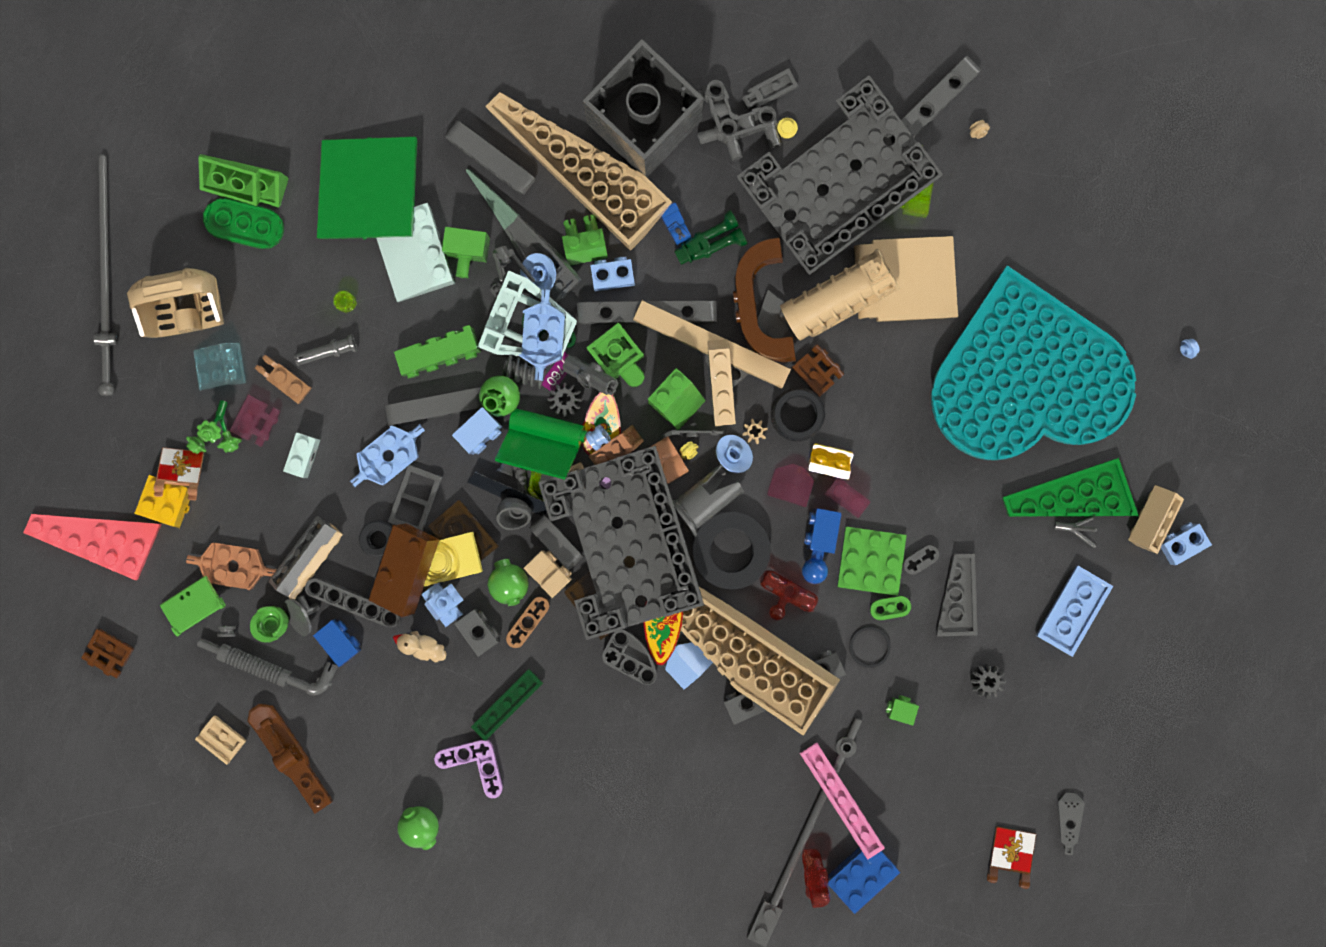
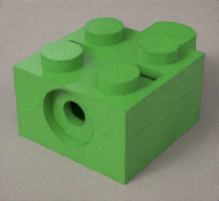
(618, 355)

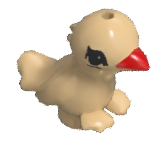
(421, 646)

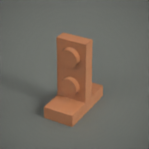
(618, 446)

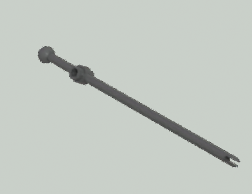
(104, 338)

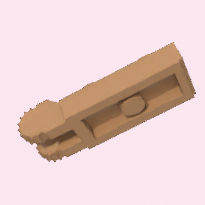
(285, 380)

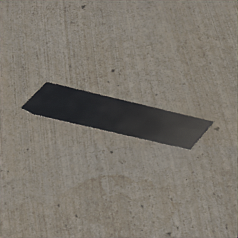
(503, 491)

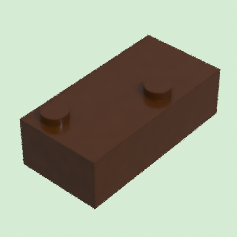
(403, 569)

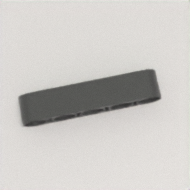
(490, 157)
(433, 407)
(344, 598)

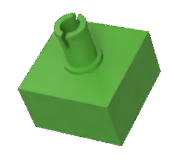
(466, 247)

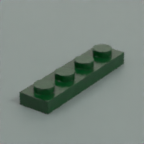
(506, 704)

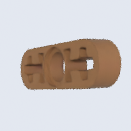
(523, 637)

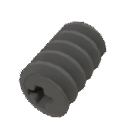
(519, 370)

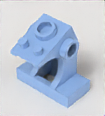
(443, 603)

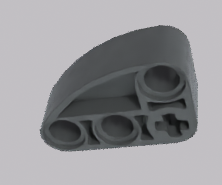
(632, 650)

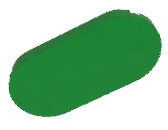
(243, 223)

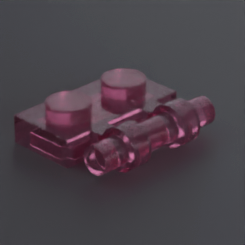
(249, 417)

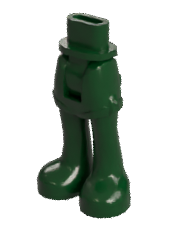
(699, 246)

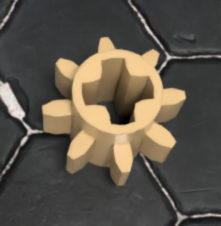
(751, 436)

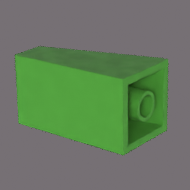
(676, 399)

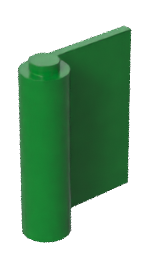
(541, 443)

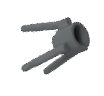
(503, 258)

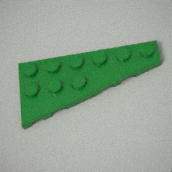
(1089, 492)

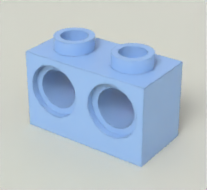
(613, 281)
(1186, 548)

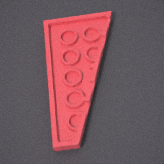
(109, 543)

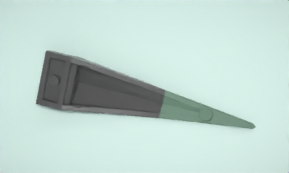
(527, 240)

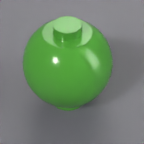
(499, 395)
(507, 583)
(418, 827)

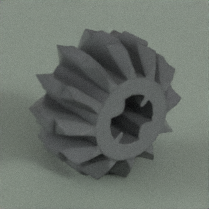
(560, 394)
(995, 683)

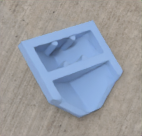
(687, 664)

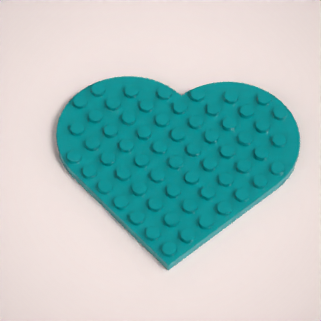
(1028, 373)

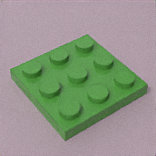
(871, 561)

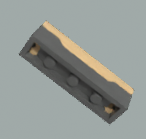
(305, 558)

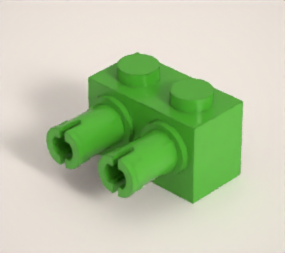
(586, 245)

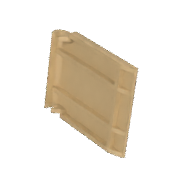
(925, 279)

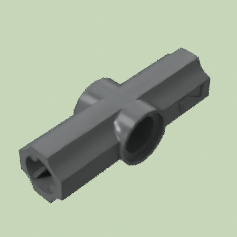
(590, 375)

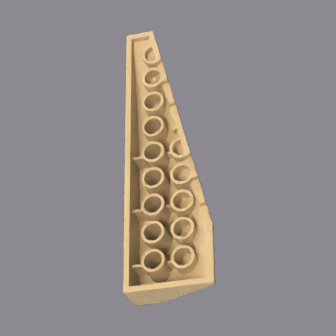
(606, 187)

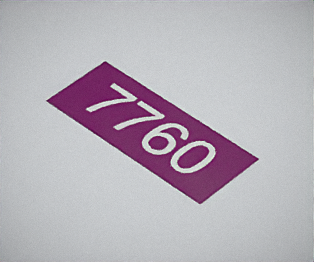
(555, 374)

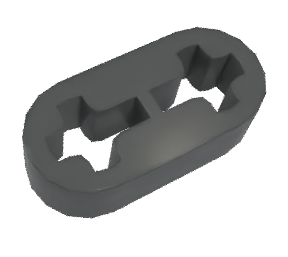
(923, 563)

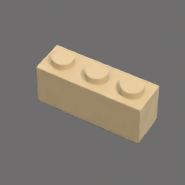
(1156, 519)

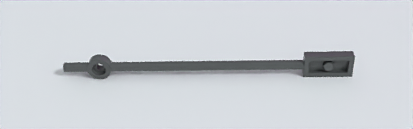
(770, 911)

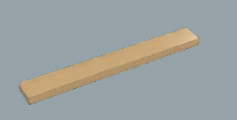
(697, 338)

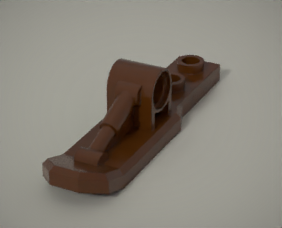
(288, 754)

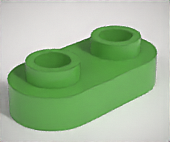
(889, 608)

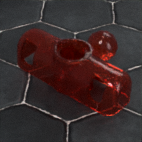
(779, 585)
(815, 878)

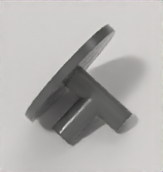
(298, 614)

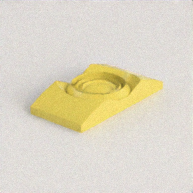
(454, 559)

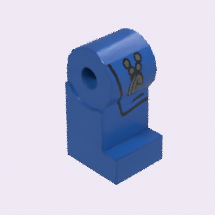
(675, 224)

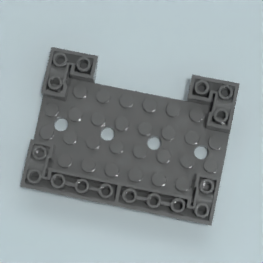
(855, 198)
(648, 535)

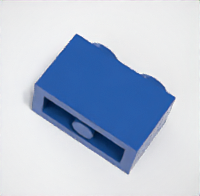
(337, 642)

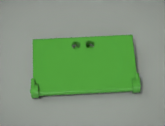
(198, 603)

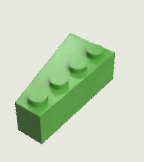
(437, 352)

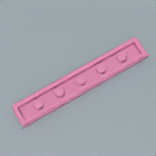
(842, 801)

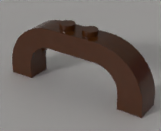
(757, 257)

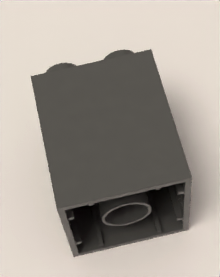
(643, 109)

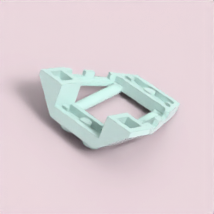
(503, 309)

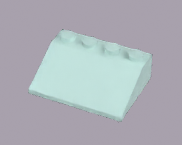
(416, 262)

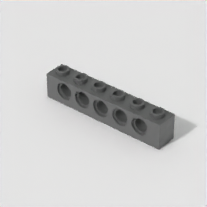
(739, 713)

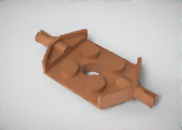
(216, 561)

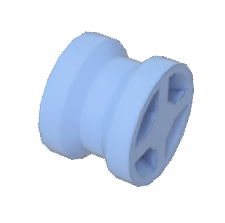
(598, 437)

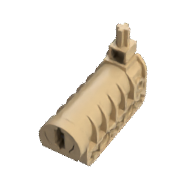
(840, 296)

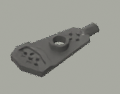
(690, 433)
(1070, 813)

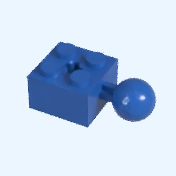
(820, 539)

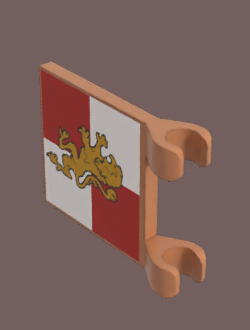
(179, 468)

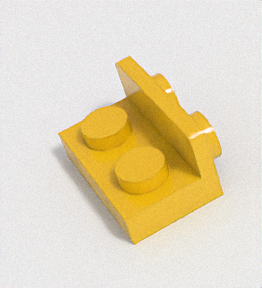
(830, 461)

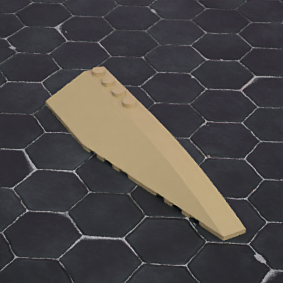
(758, 661)

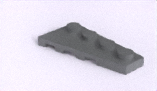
(959, 604)

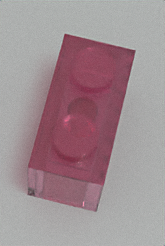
(847, 497)

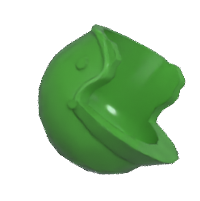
(269, 623)

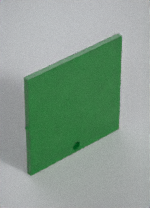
(367, 188)

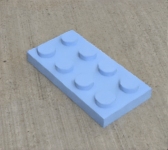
(1074, 610)

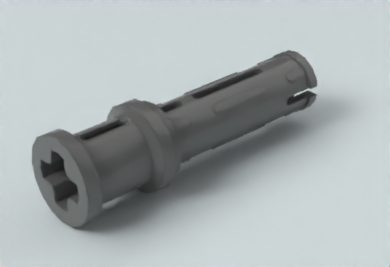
(335, 348)

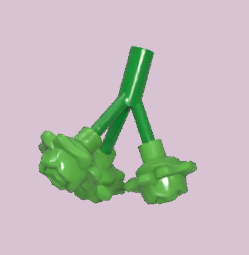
(211, 432)

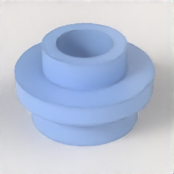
(1189, 348)

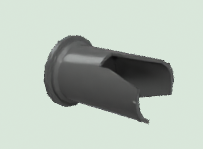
(702, 503)

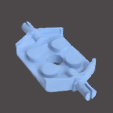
(536, 319)
(371, 460)

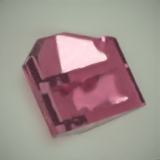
(791, 485)

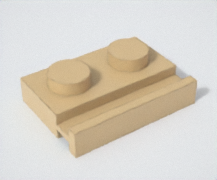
(220, 739)

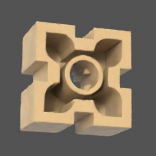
(548, 573)

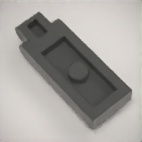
(770, 89)

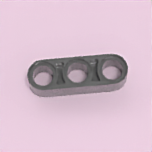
(556, 542)

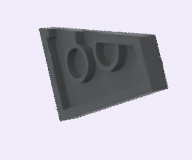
(771, 318)

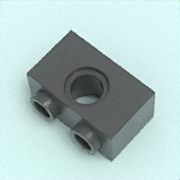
(466, 627)

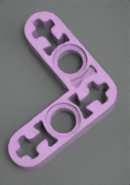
(481, 759)

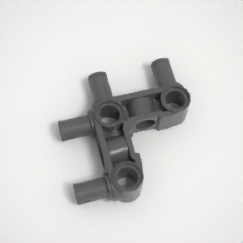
(742, 125)

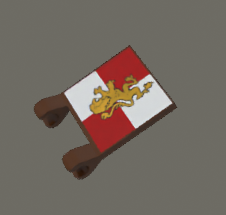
(1012, 852)

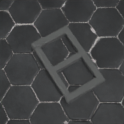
(401, 494)

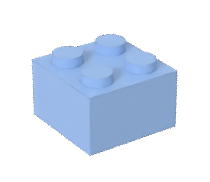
(478, 431)

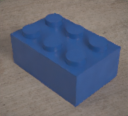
(861, 879)

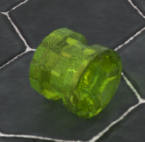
(349, 301)

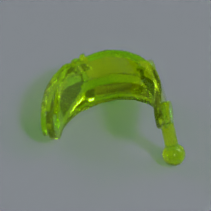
(534, 488)

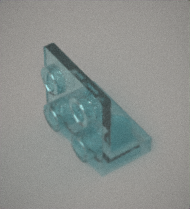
(219, 365)

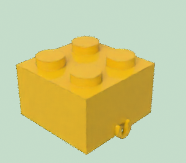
(165, 509)

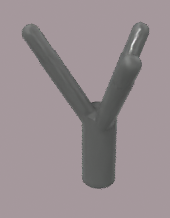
(1076, 526)

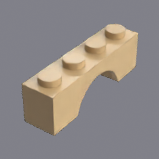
(721, 382)

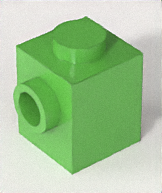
(902, 710)

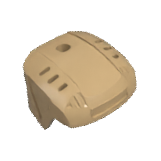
(163, 289)

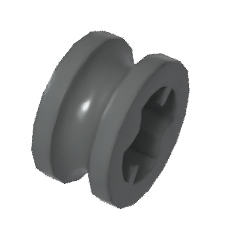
(226, 631)

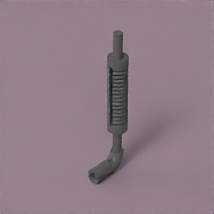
(268, 670)

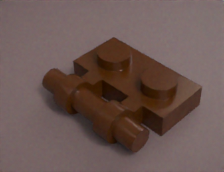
(812, 373)
(109, 647)

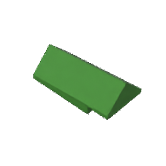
(241, 181)

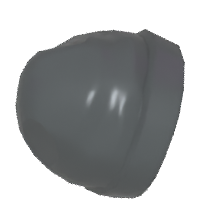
(513, 513)

